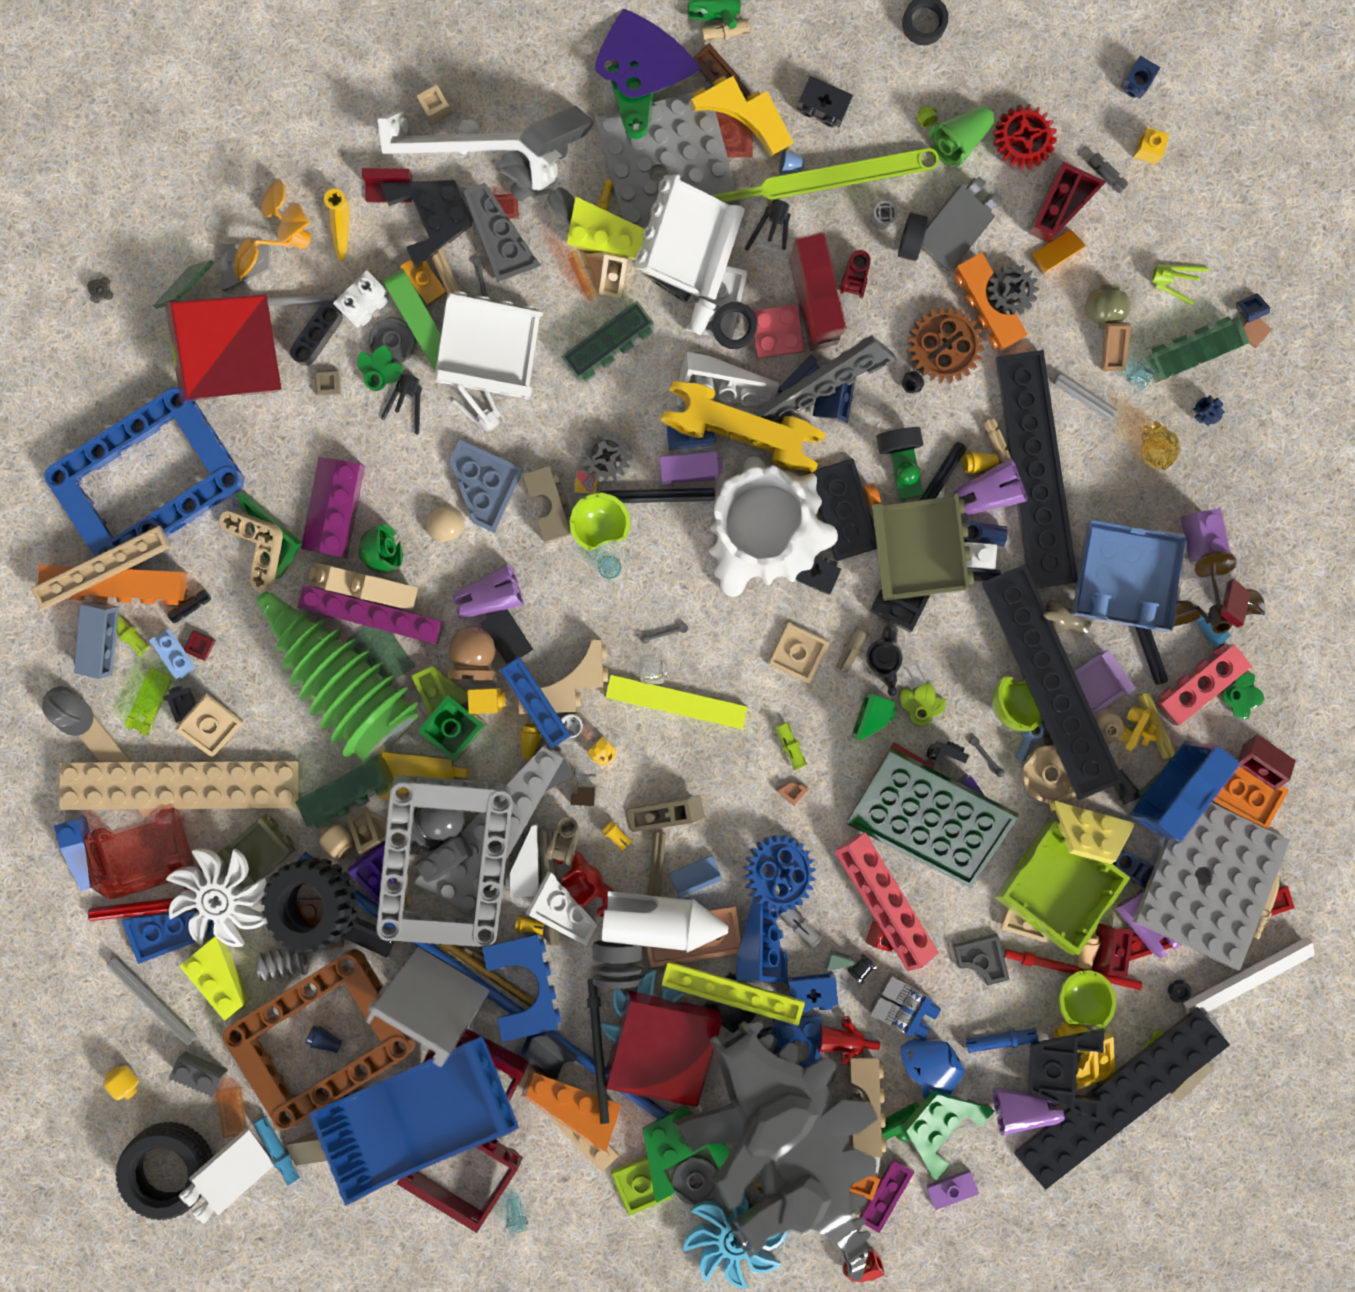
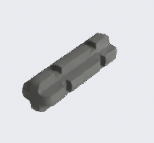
(1108, 172)

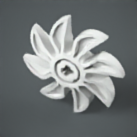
(212, 884)

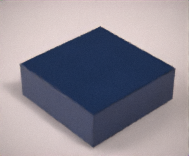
(1253, 307)

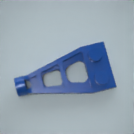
(807, 1031)

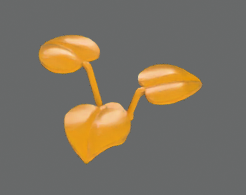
(289, 233)

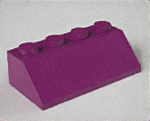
(333, 507)

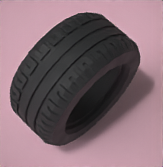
(131, 1179)

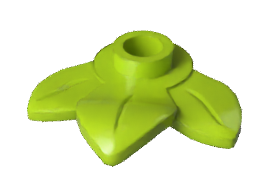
(922, 700)

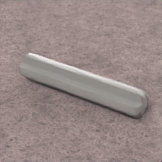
(1085, 396)

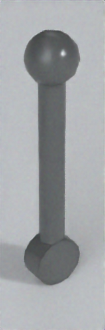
(478, 263)
(682, 628)
(975, 742)

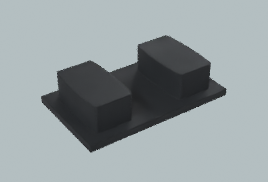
(506, 635)

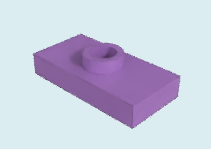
(952, 1189)

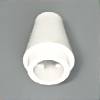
(702, 315)

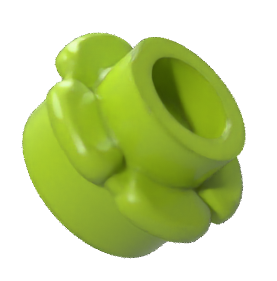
(926, 116)

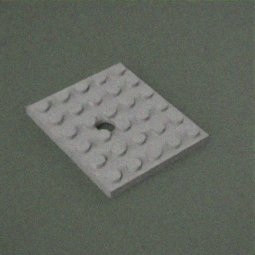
(676, 139)
(1225, 912)

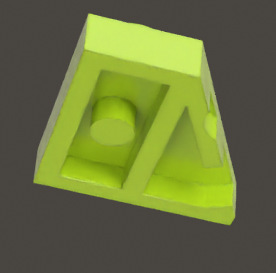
(435, 686)

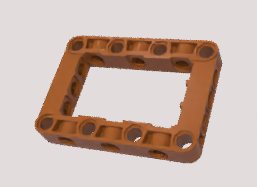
(263, 1075)

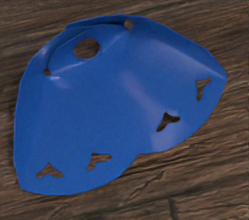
(938, 1064)

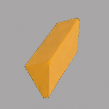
(1058, 251)

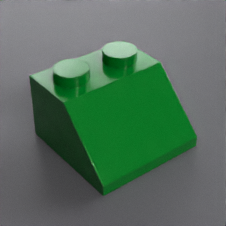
(452, 728)

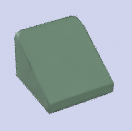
(838, 960)

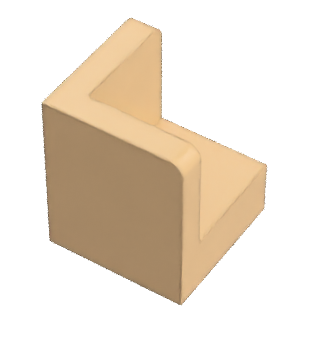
(434, 104)

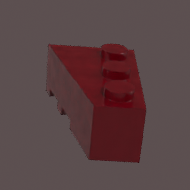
(1063, 200)

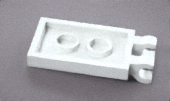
(227, 1175)

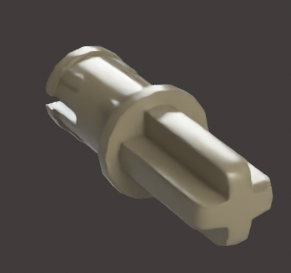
(852, 649)

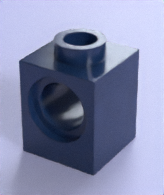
(1146, 70)

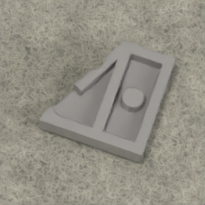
(228, 275)

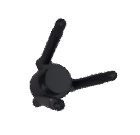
(777, 214)
(406, 387)

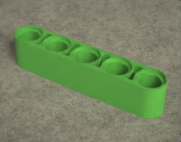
(414, 313)

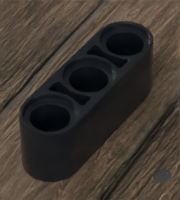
(305, 340)

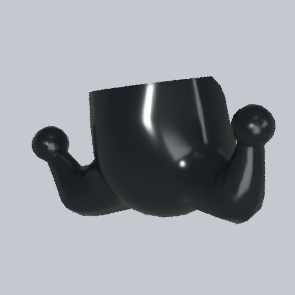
(886, 656)

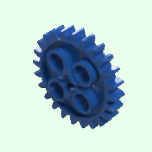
(779, 873)

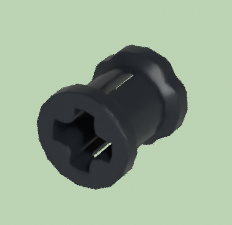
(862, 968)

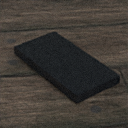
(845, 509)

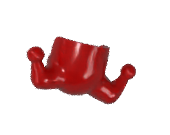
(585, 883)

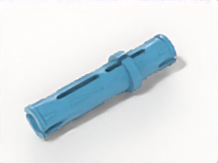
(276, 1150)

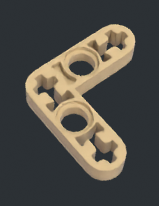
(263, 544)

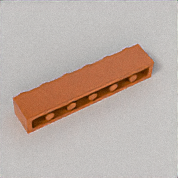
(130, 584)

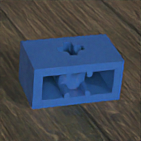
(825, 987)

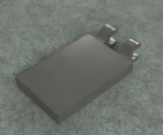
(959, 224)

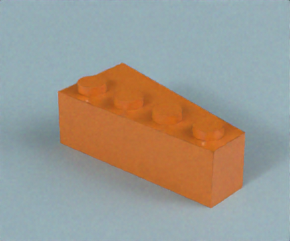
(571, 1108)

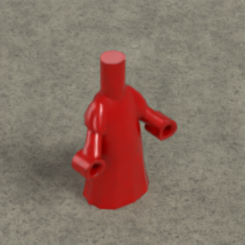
(850, 1043)

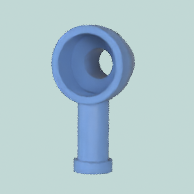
(790, 163)
(1029, 738)

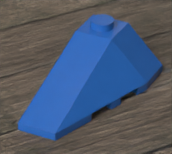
(760, 949)

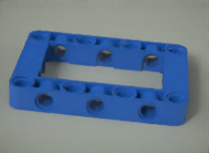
(122, 436)

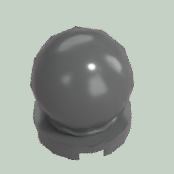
(435, 825)

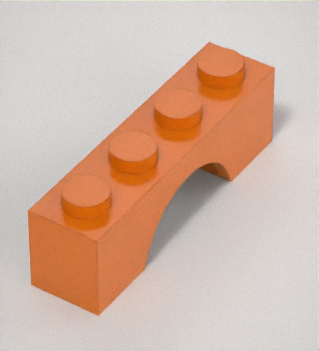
(1002, 328)

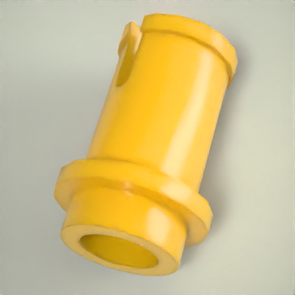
(615, 834)
(527, 925)

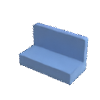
(695, 876)

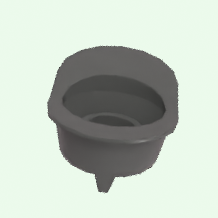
(67, 711)

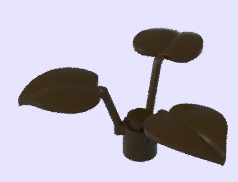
(1211, 565)

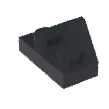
(903, 610)

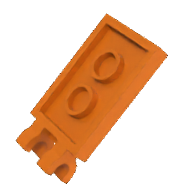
(1251, 798)

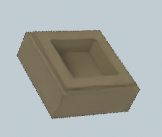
(327, 383)

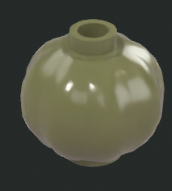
(1108, 305)

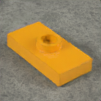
(424, 281)

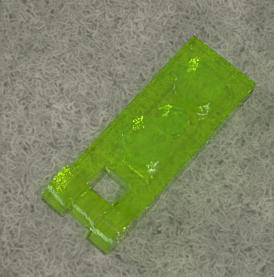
(149, 701)

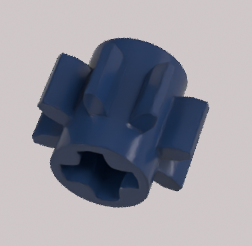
(1209, 410)

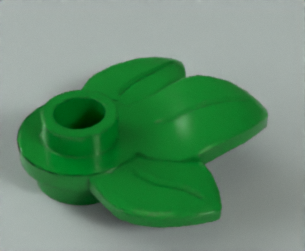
(381, 365)
(1245, 695)

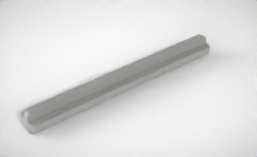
(151, 1000)

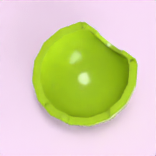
(599, 520)
(1015, 705)
(1087, 999)

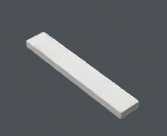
(1251, 977)

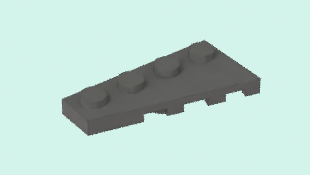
(501, 241)

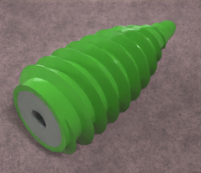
(339, 682)

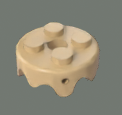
(1034, 776)

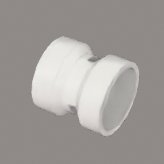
(573, 724)

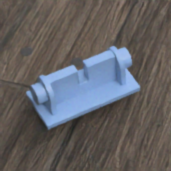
(172, 654)

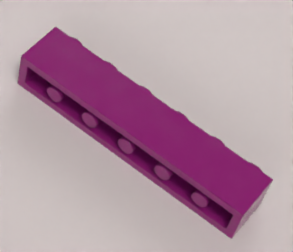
(370, 614)

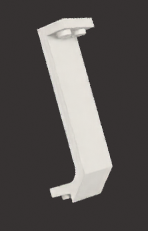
(394, 140)

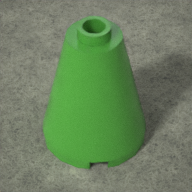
(961, 134)

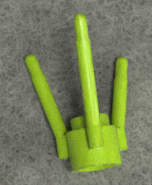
(1165, 274)

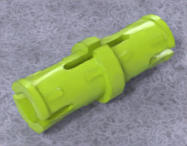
(129, 635)
(791, 746)

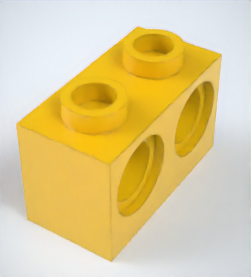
(486, 700)

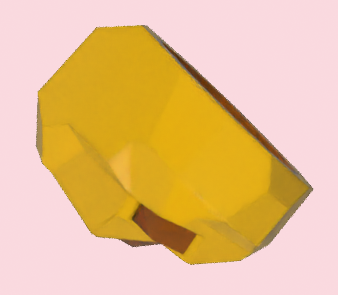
(602, 751)

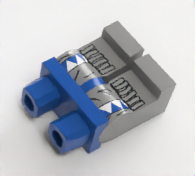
(909, 1013)

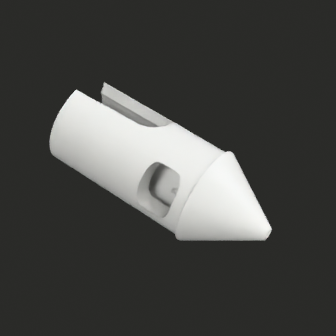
(659, 922)

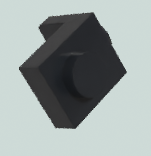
(180, 701)

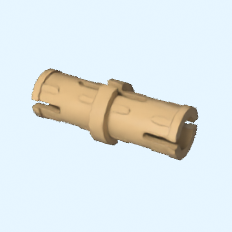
(722, 31)

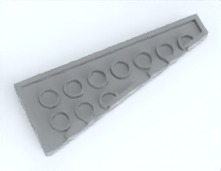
(527, 788)

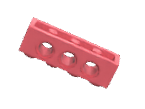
(1234, 666)

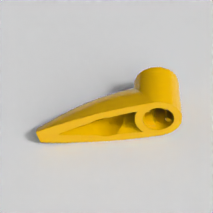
(338, 220)

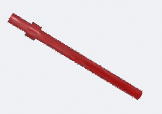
(1029, 959)

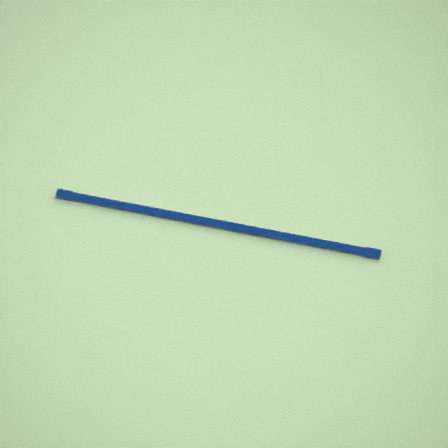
(504, 1002)

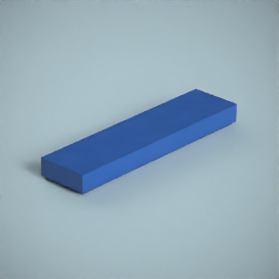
(535, 702)

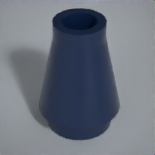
(322, 1039)

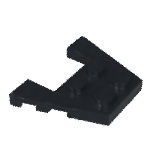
(439, 209)
(1055, 1069)

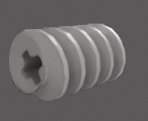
(281, 965)

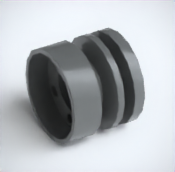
(616, 968)

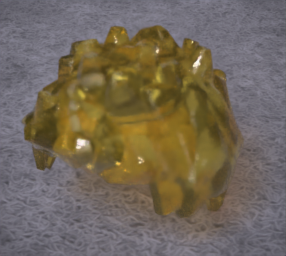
(1159, 446)

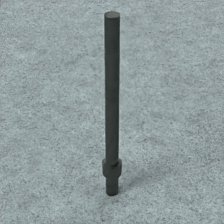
(594, 1003)

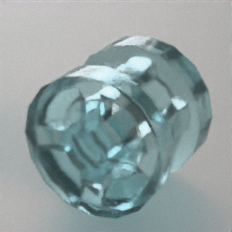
(1140, 375)
(609, 567)

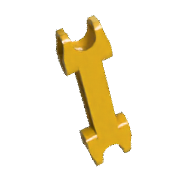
(705, 414)

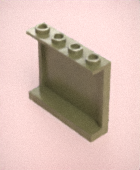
(922, 547)

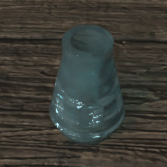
(515, 1216)

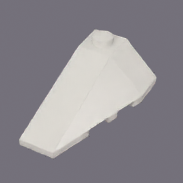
(728, 381)

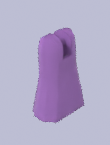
(994, 489)
(490, 594)
(1127, 911)
(1023, 1111)

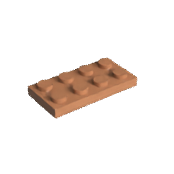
(722, 946)

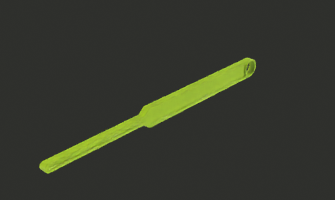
(835, 176)

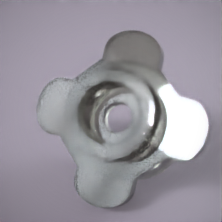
(93, 287)

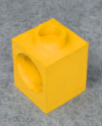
(1151, 145)

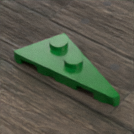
(290, 544)

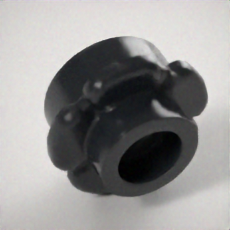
(911, 386)
(1185, 991)

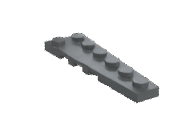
(863, 357)

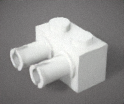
(362, 299)

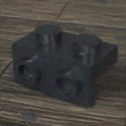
(936, 751)

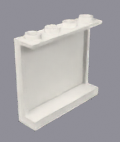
(689, 238)
(487, 345)

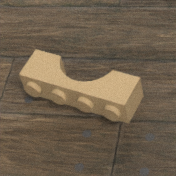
(866, 1076)

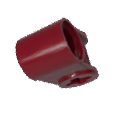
(856, 278)

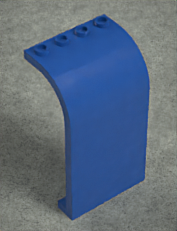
(413, 1120)

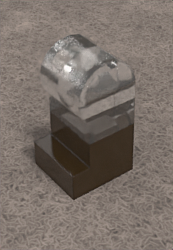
(586, 776)

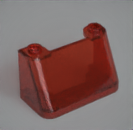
(137, 857)

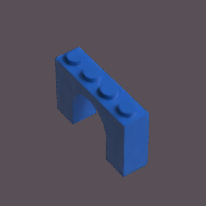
(541, 1014)

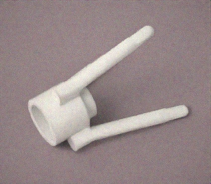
(486, 419)

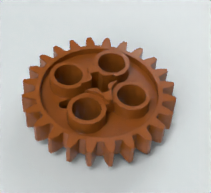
(932, 329)

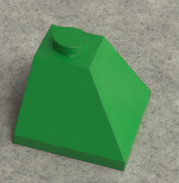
(873, 716)

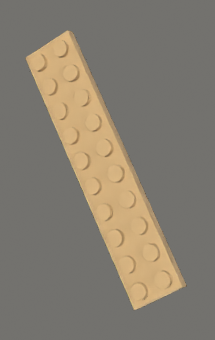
(179, 785)

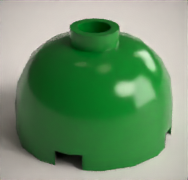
(379, 549)

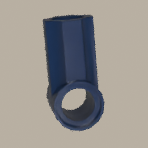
(988, 534)

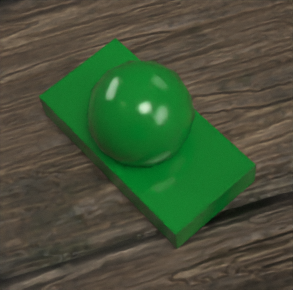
(906, 474)
(894, 1123)

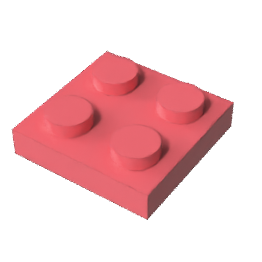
(778, 332)

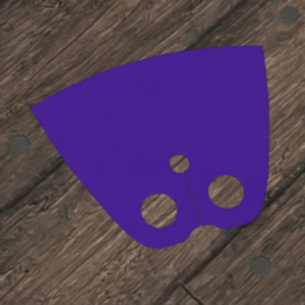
(658, 56)

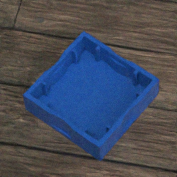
(1184, 789)

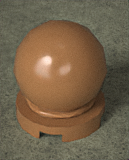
(471, 653)

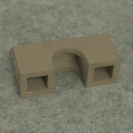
(544, 483)

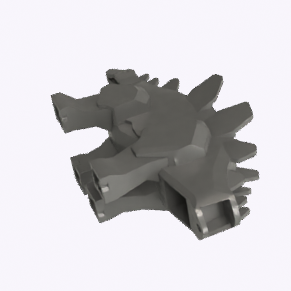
(795, 1139)

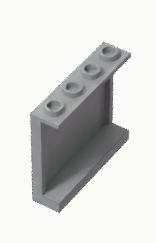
(429, 1002)

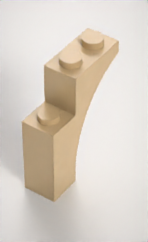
(362, 586)
(588, 674)

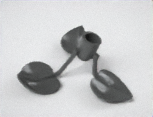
(517, 167)

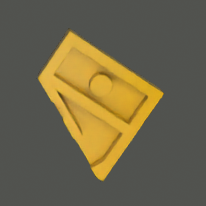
(1096, 1065)

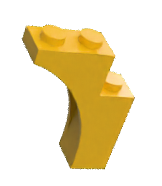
(757, 114)

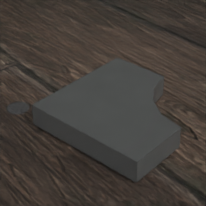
(983, 956)

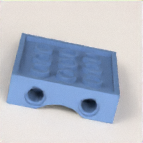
(1129, 576)

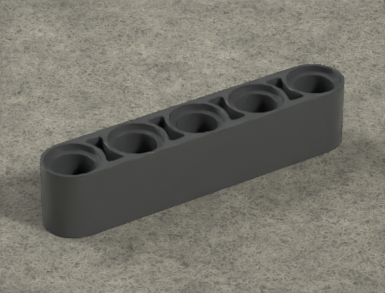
(556, 131)

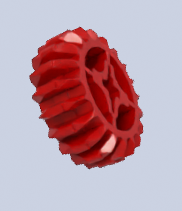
(1042, 131)

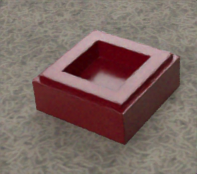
(199, 645)

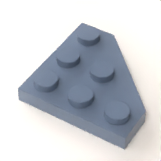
(484, 483)

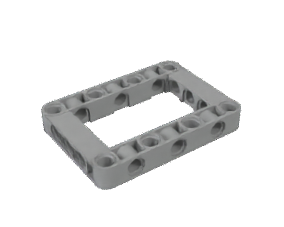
(451, 795)

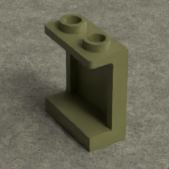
(262, 847)

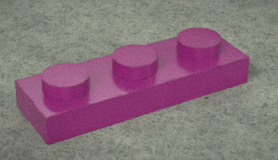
(887, 1195)

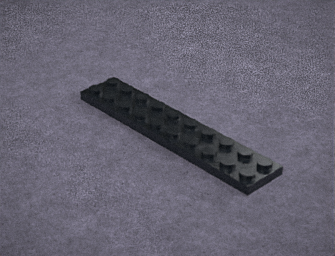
(1037, 460)
(1052, 682)
(1123, 1097)

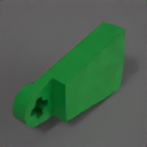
(633, 110)

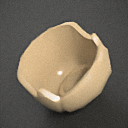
(444, 524)

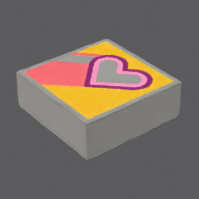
(585, 483)

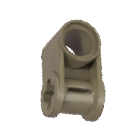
(564, 845)

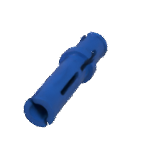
(1011, 1038)

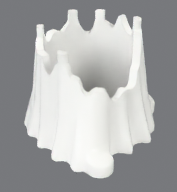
(767, 526)

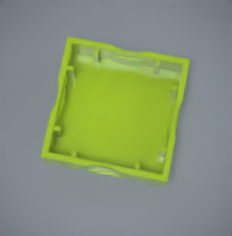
(1060, 890)

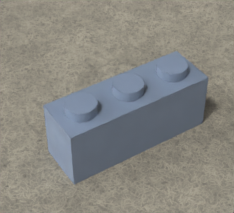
(96, 639)

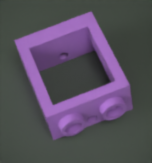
(690, 468)

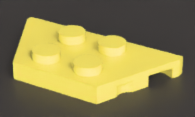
(1091, 832)

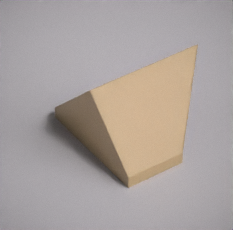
(609, 272)
(367, 829)

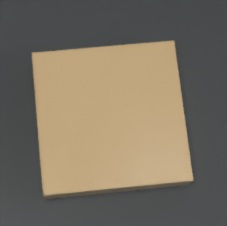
(798, 652)
(208, 725)

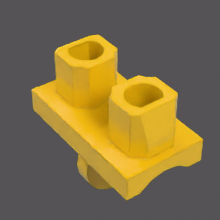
(1141, 718)

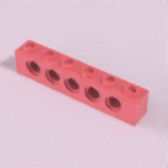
(886, 902)

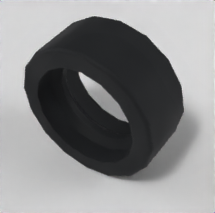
(925, 38)
(913, 236)
(734, 307)
(899, 440)

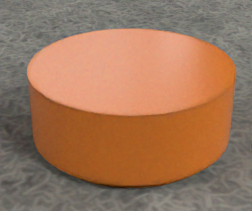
(872, 494)

